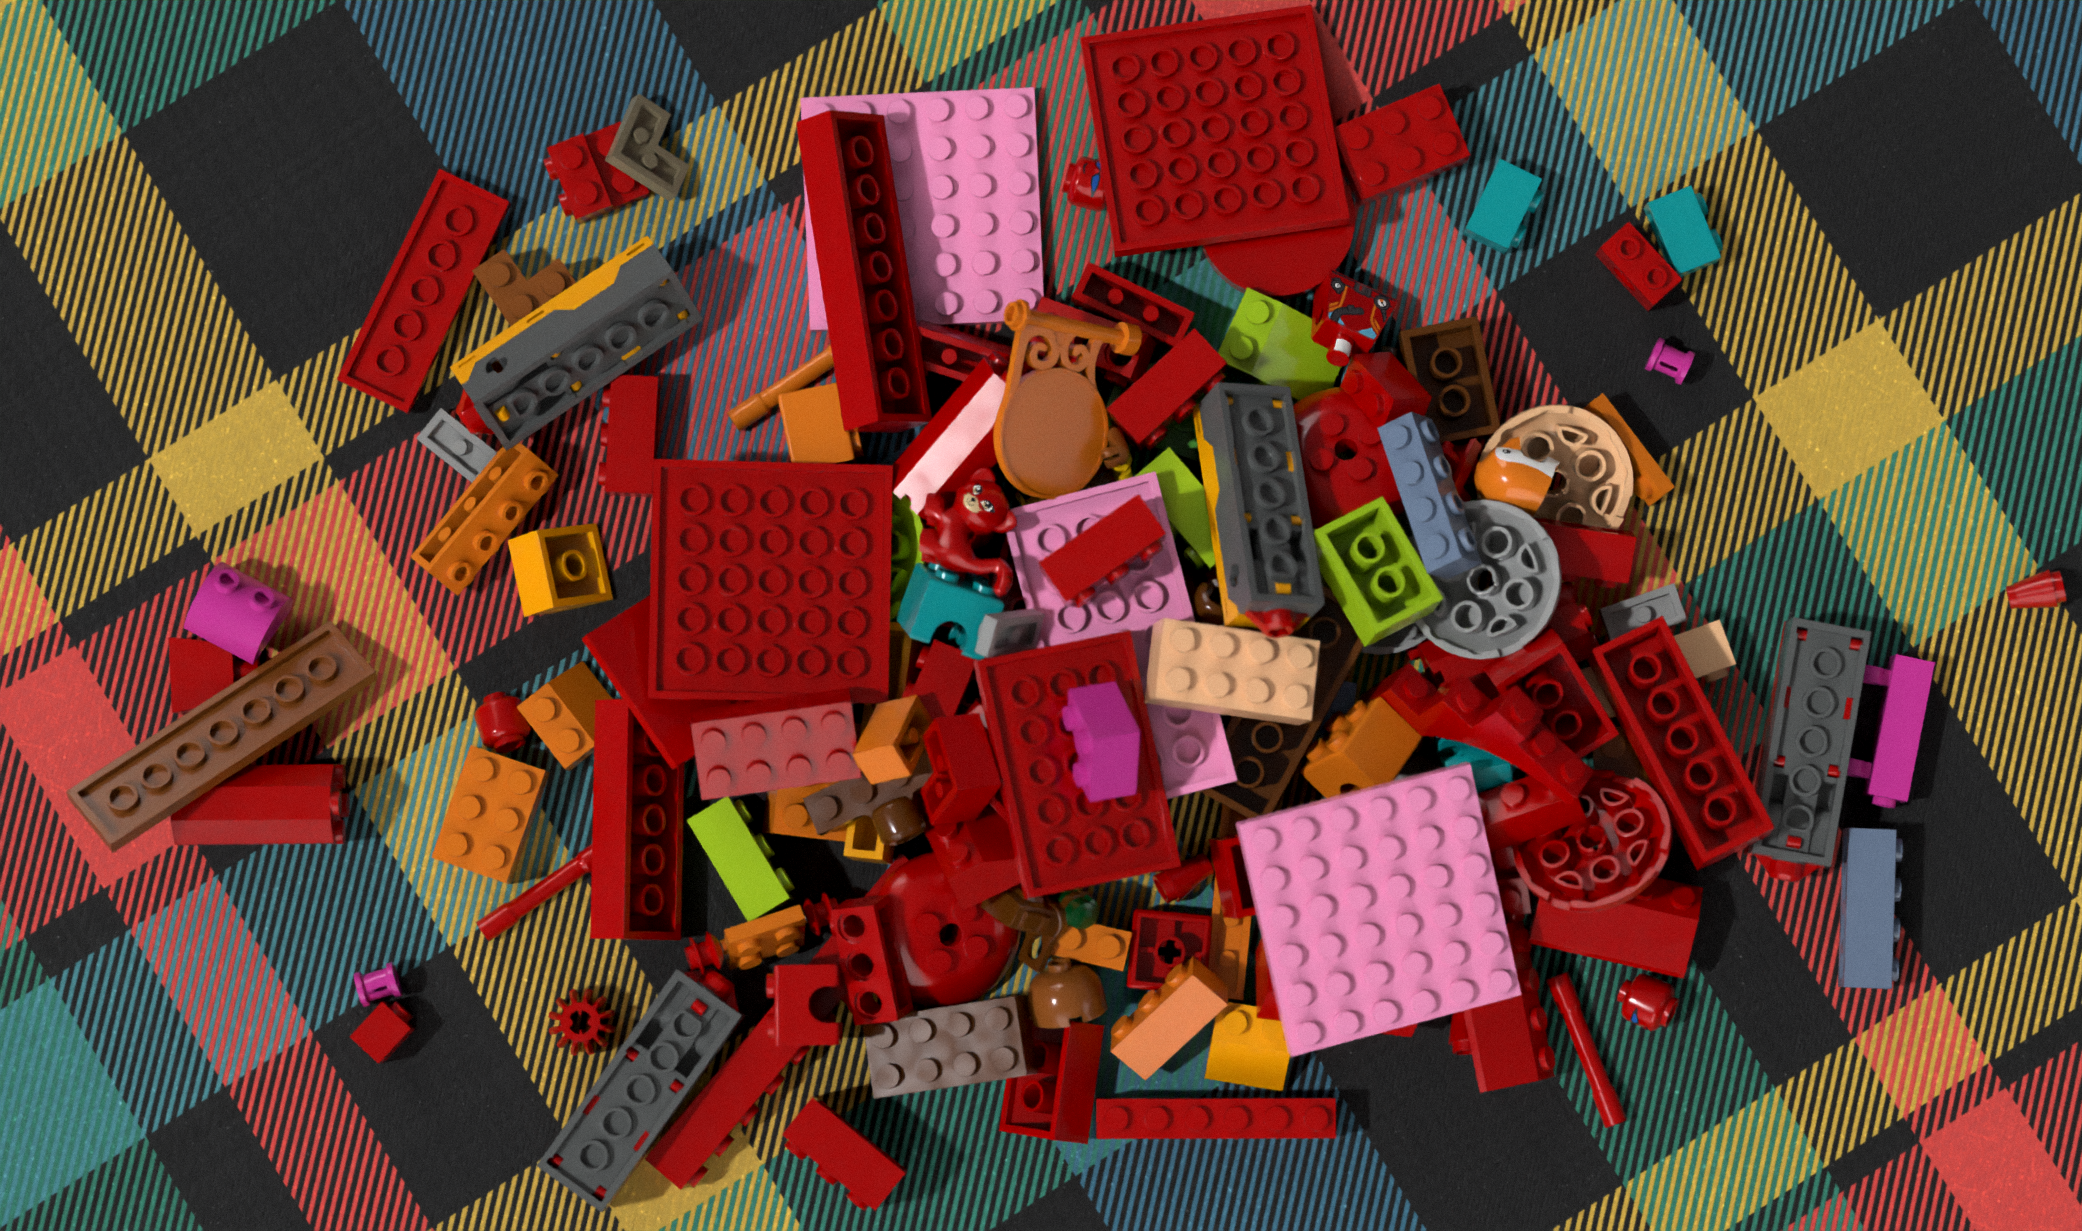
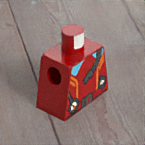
(1348, 317)

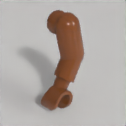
(1116, 447)

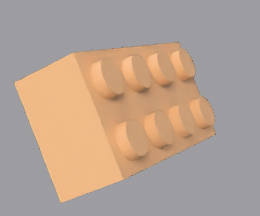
(1231, 672)

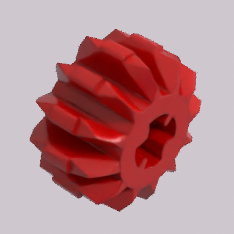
(596, 1022)

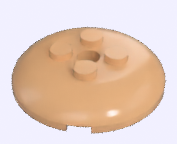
(1591, 459)

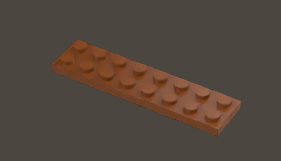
(221, 736)

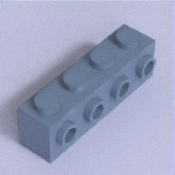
(1429, 495)
(1868, 908)

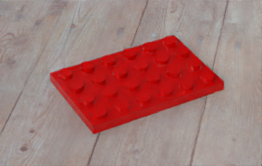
(1053, 827)

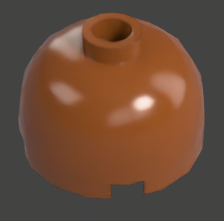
(1064, 993)

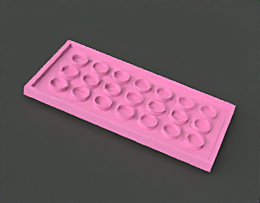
(1187, 741)

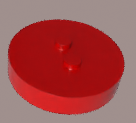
(1283, 263)

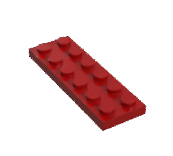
(423, 291)

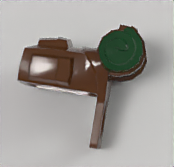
(1042, 916)

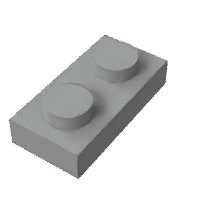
(456, 445)
(1642, 609)
(1009, 632)

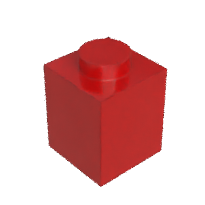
(384, 1031)

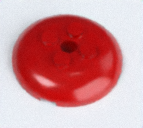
(1329, 425)
(1633, 848)
(942, 970)

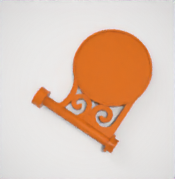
(1053, 417)

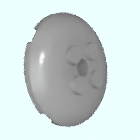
(1523, 592)

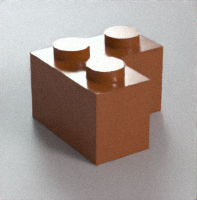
(513, 292)

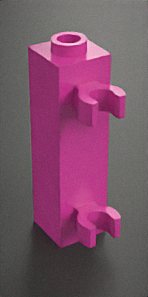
(1897, 729)

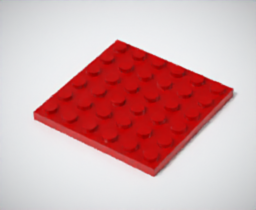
(1214, 131)
(769, 580)

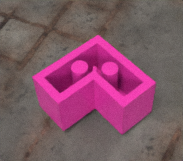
(1104, 741)

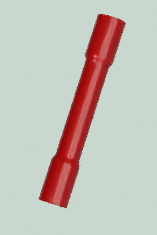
(511, 912)
(1602, 1090)

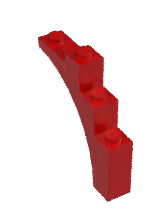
(1500, 726)

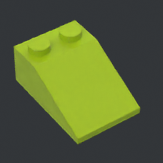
(1275, 347)

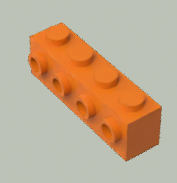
(484, 516)

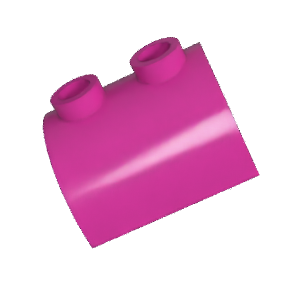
(237, 612)

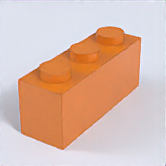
(1168, 1017)

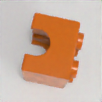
(816, 427)
(1360, 749)

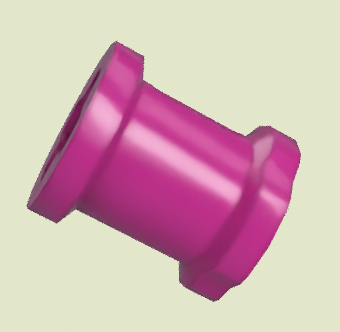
(1669, 361)
(378, 984)

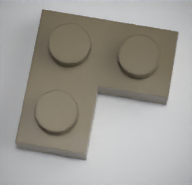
(638, 152)

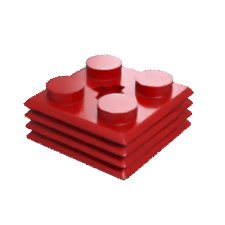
(1153, 930)

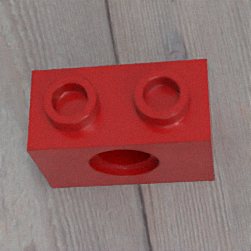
(1638, 266)

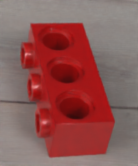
(1106, 358)
(880, 943)

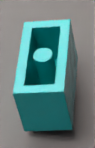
(1503, 206)
(1683, 231)

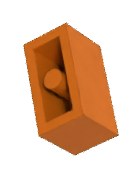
(892, 740)
(1094, 946)

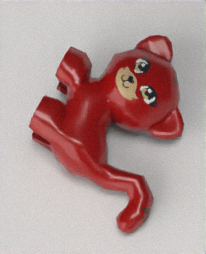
(978, 510)

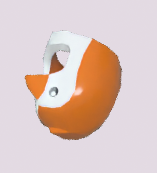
(1514, 478)

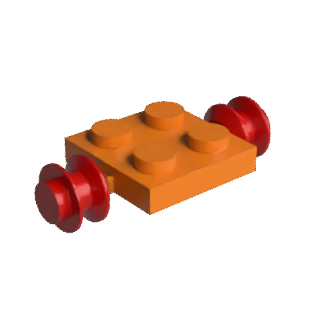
(760, 938)

